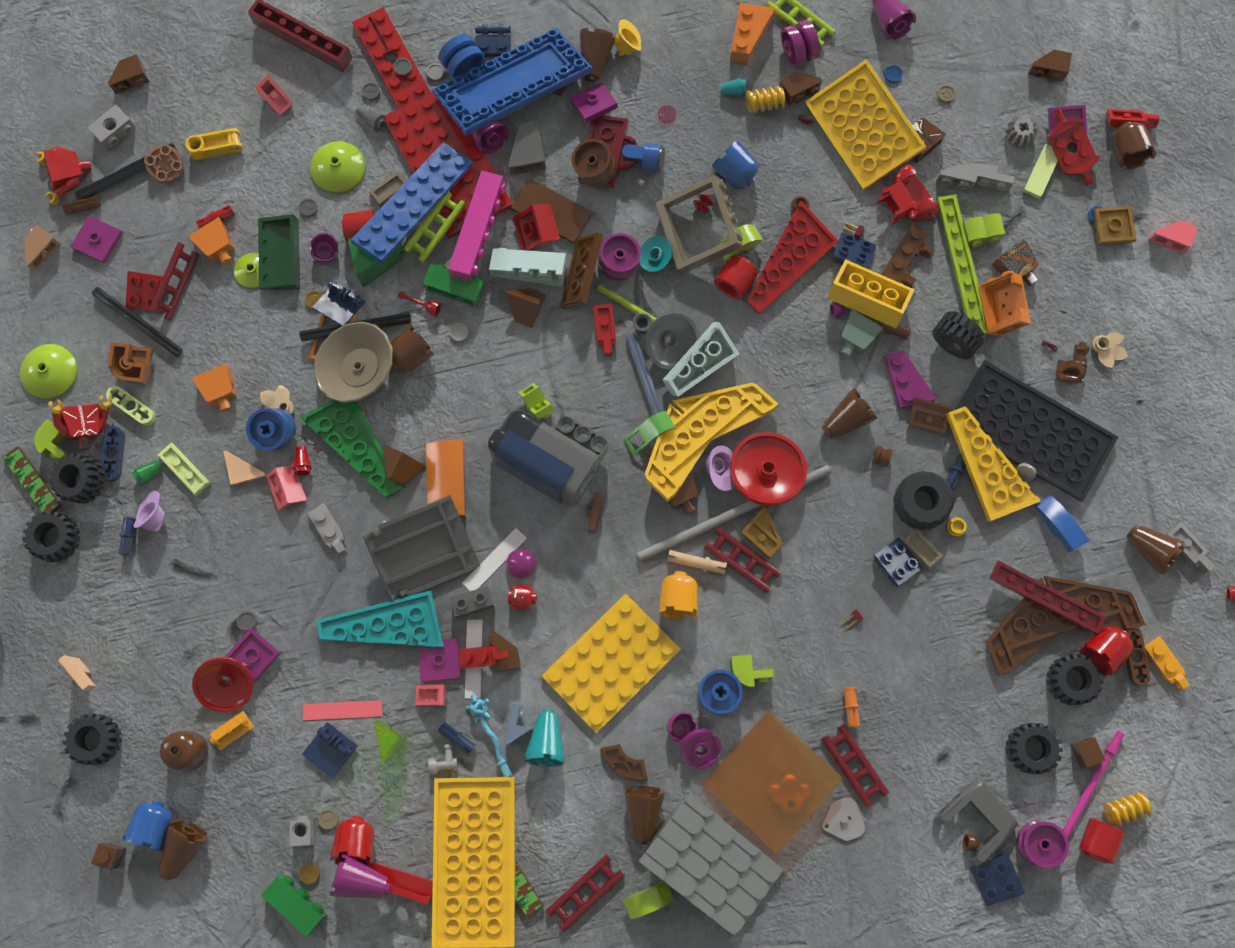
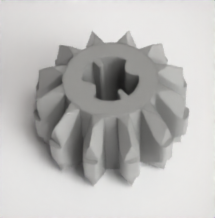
(1021, 130)

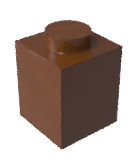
(1088, 753)
(108, 855)

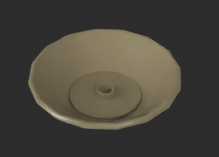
(341, 356)

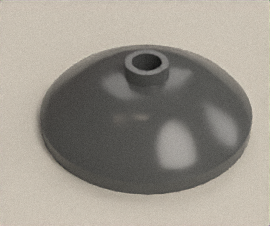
(682, 334)

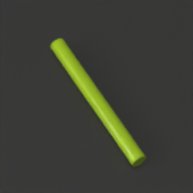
(623, 302)

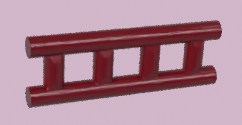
(183, 276)
(754, 559)
(867, 767)
(583, 906)

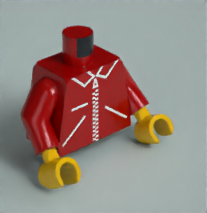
(63, 171)
(80, 421)

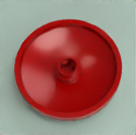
(768, 469)

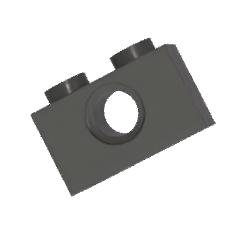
(472, 602)

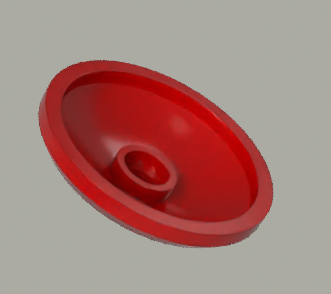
(222, 694)

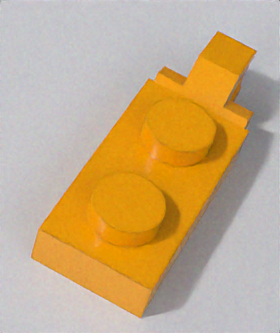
(1166, 663)

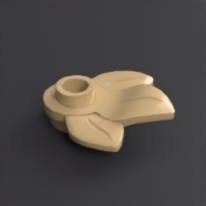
(1111, 349)
(278, 398)

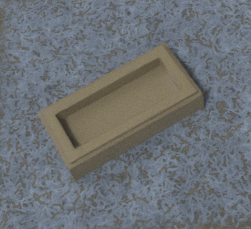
(387, 188)
(922, 548)

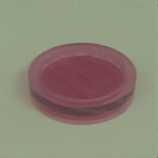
(667, 114)

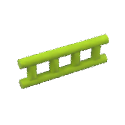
(797, 7)
(435, 238)

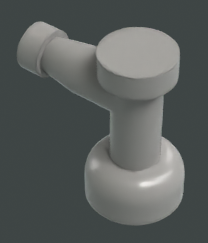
(449, 763)

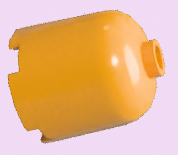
(679, 596)

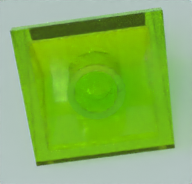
(388, 740)

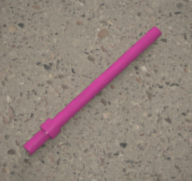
(1110, 751)

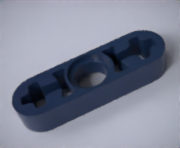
(107, 447)

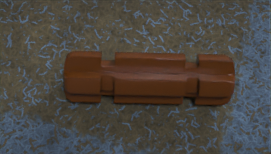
(81, 205)

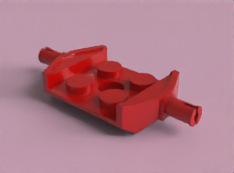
(1072, 132)

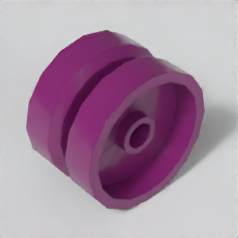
(800, 43)
(619, 256)
(1054, 847)

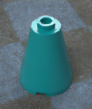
(546, 741)

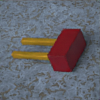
(859, 231)
(857, 615)

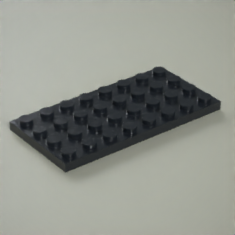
(1038, 430)

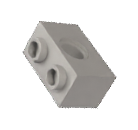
(112, 118)

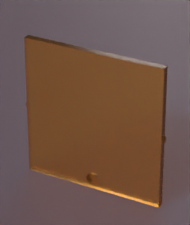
(772, 781)

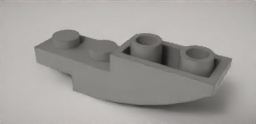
(968, 175)

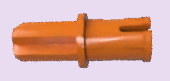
(851, 707)

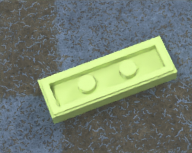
(1041, 172)
(184, 469)

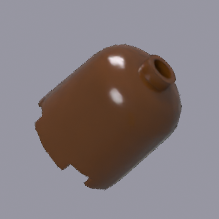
(1133, 145)
(409, 350)
(190, 754)

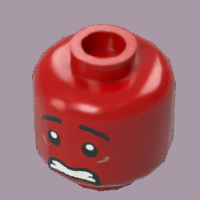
(522, 597)

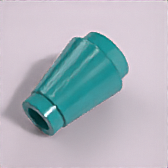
(735, 87)

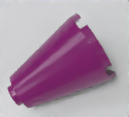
(893, 18)
(491, 137)
(358, 880)

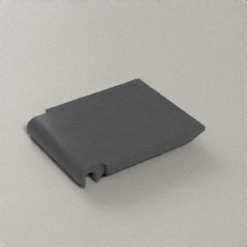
(421, 548)

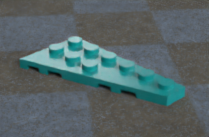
(395, 622)

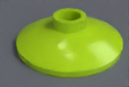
(247, 278)

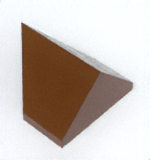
(525, 305)
(400, 466)

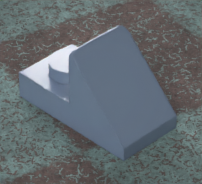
(514, 731)

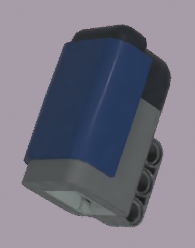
(547, 456)

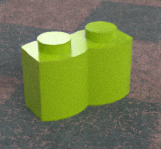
(984, 229)

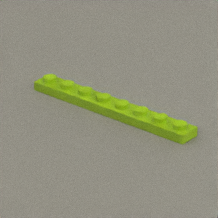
(961, 260)

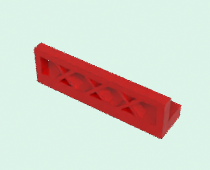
(405, 883)

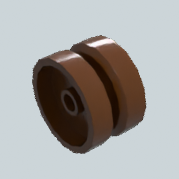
(594, 162)

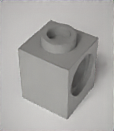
(298, 840)

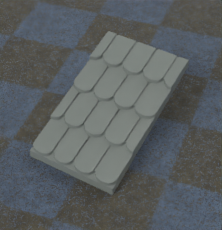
(711, 864)

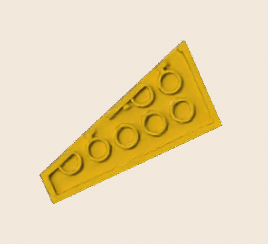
(991, 473)

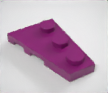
(906, 380)

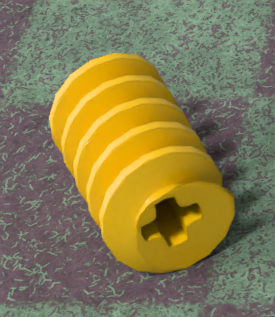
(764, 98)
(1127, 808)

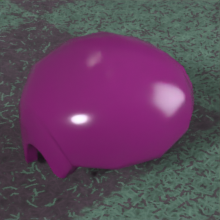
(324, 248)
(521, 563)
(680, 725)

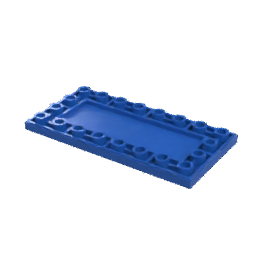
(511, 81)

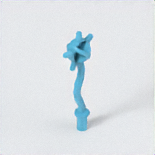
(479, 710)

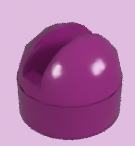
(836, 309)

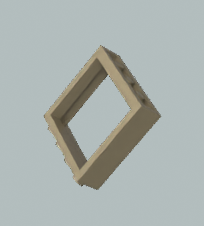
(663, 206)

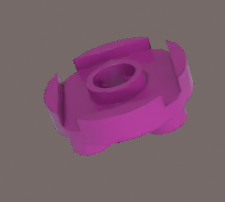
(693, 741)

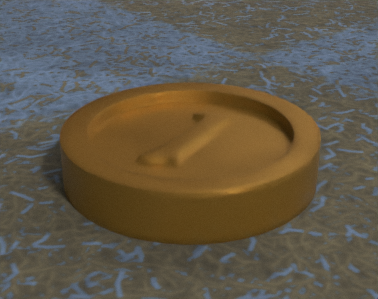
(312, 298)
(309, 873)

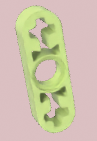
(135, 412)

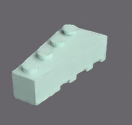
(529, 266)
(701, 360)

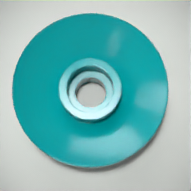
(649, 251)

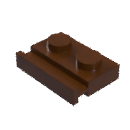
(929, 415)

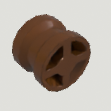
(882, 456)

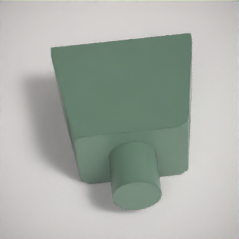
(858, 334)

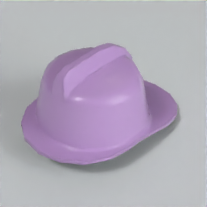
(718, 467)
(149, 513)

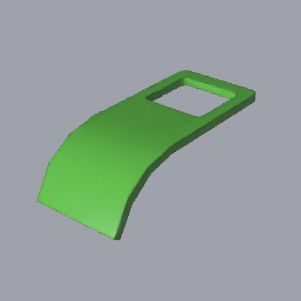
(651, 429)

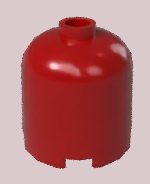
(1108, 649)
(354, 839)

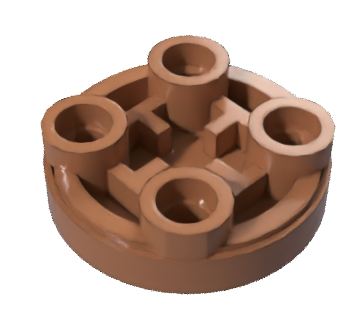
(164, 163)

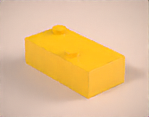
(870, 293)

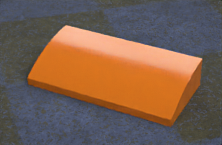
(446, 472)

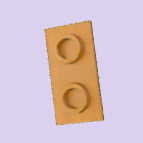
(231, 731)

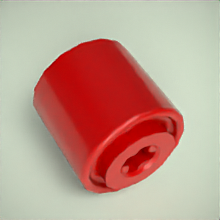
(354, 222)
(735, 277)
(1101, 841)

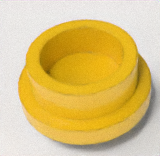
(956, 526)

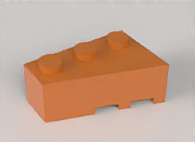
(749, 29)

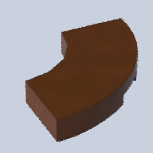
(624, 765)

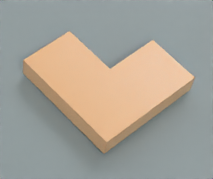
(77, 671)

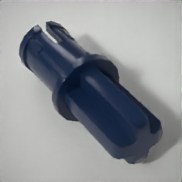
(956, 471)
(127, 536)
(456, 738)

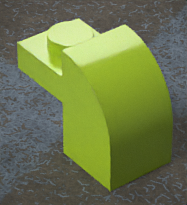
(750, 239)
(536, 402)
(48, 440)
(743, 669)
(648, 900)

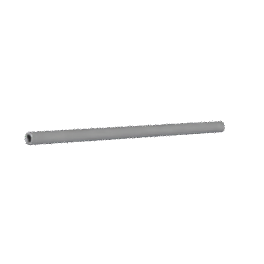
(717, 520)

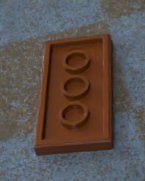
(568, 215)
(581, 271)

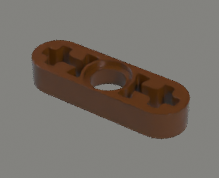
(1130, 664)

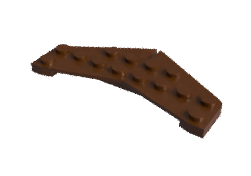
(1033, 626)

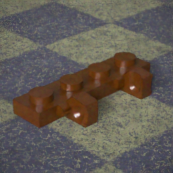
(910, 246)

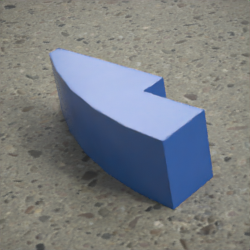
(1061, 523)

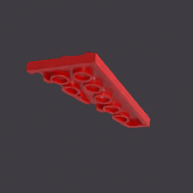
(797, 250)

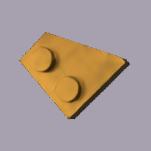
(763, 533)

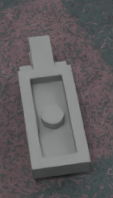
(328, 528)
(1195, 551)

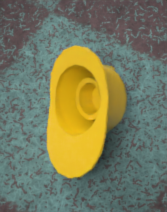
(627, 38)

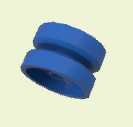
(460, 55)
(270, 428)
(731, 692)

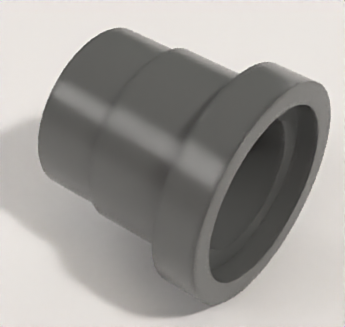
(642, 317)

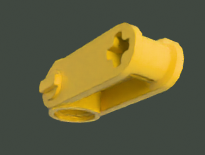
(214, 144)

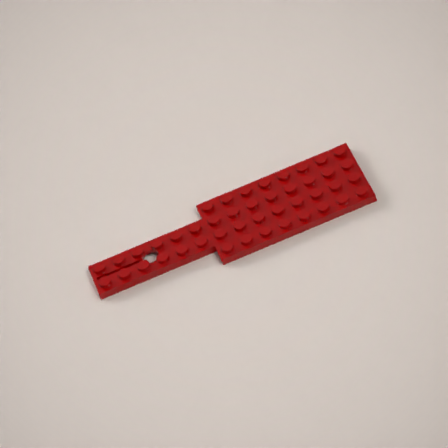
(421, 120)

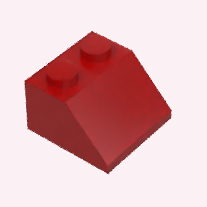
(536, 227)

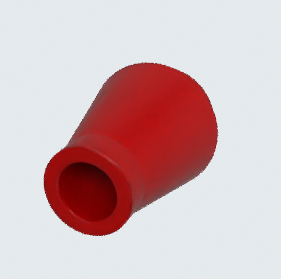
(301, 462)

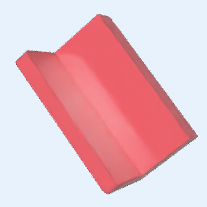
(285, 487)

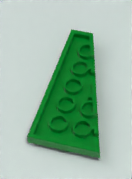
(351, 436)

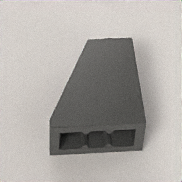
(527, 149)

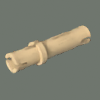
(697, 562)

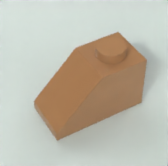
(38, 247)

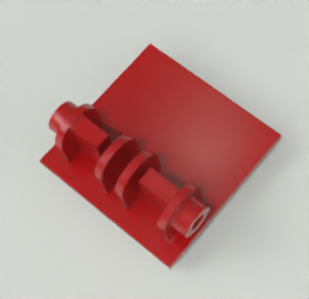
(141, 290)

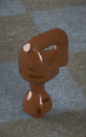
(1074, 366)

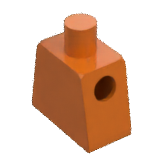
(214, 241)
(217, 387)

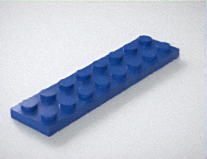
(412, 203)

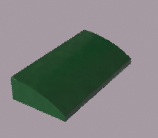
(279, 252)

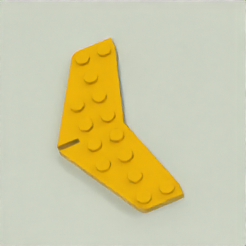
(703, 420)

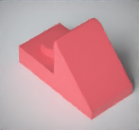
(273, 95)

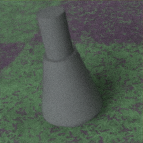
(375, 120)

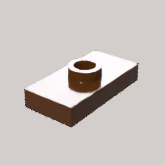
(594, 511)

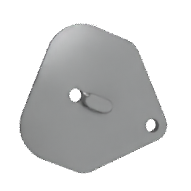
(838, 819)

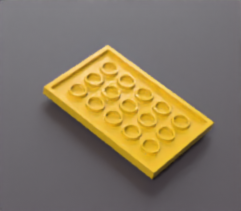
(865, 125)
(611, 663)

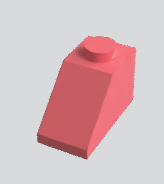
(1176, 236)

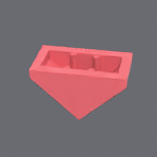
(431, 695)

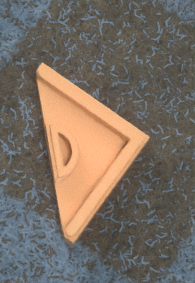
(241, 471)

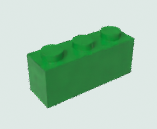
(440, 282)
(294, 904)

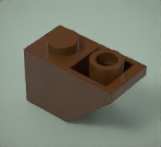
(1052, 65)
(128, 74)
(798, 86)
(502, 644)

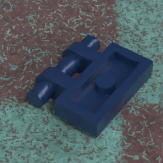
(493, 45)

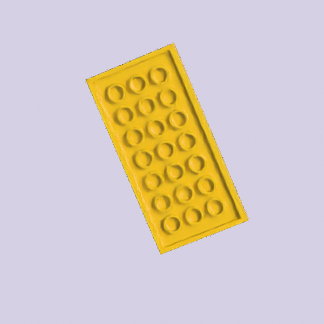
(474, 863)

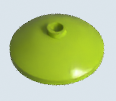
(339, 176)
(56, 377)

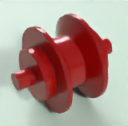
(703, 202)

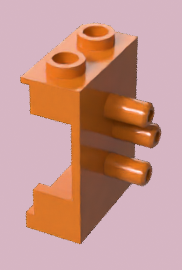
(1004, 303)

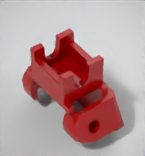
(908, 198)

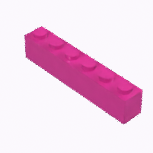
(476, 226)

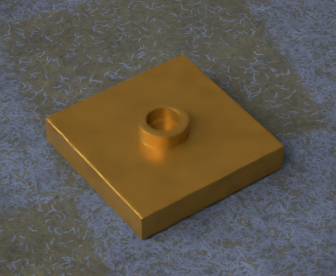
(1114, 225)

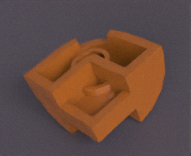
(130, 362)

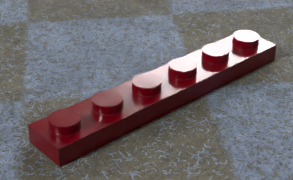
(1047, 597)

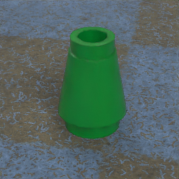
(146, 472)

